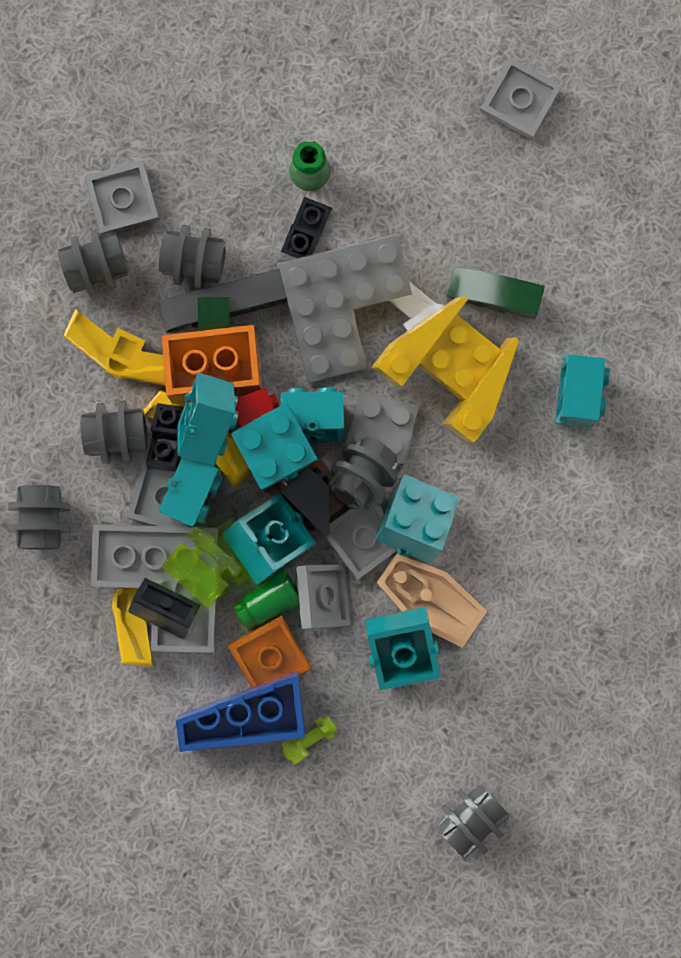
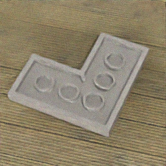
(326, 290)
(134, 552)

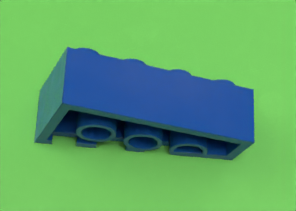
(248, 717)

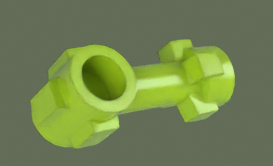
(296, 748)

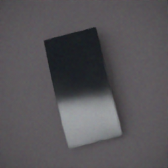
(306, 229)
(164, 441)

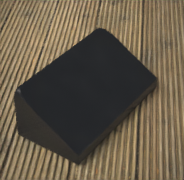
(164, 608)

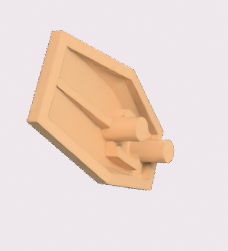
(449, 606)

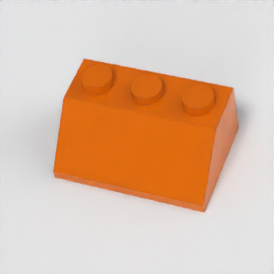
(219, 353)

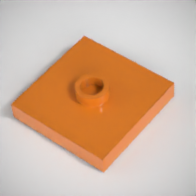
(268, 652)

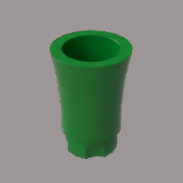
(309, 176)
(268, 600)

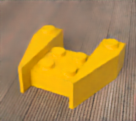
(457, 360)

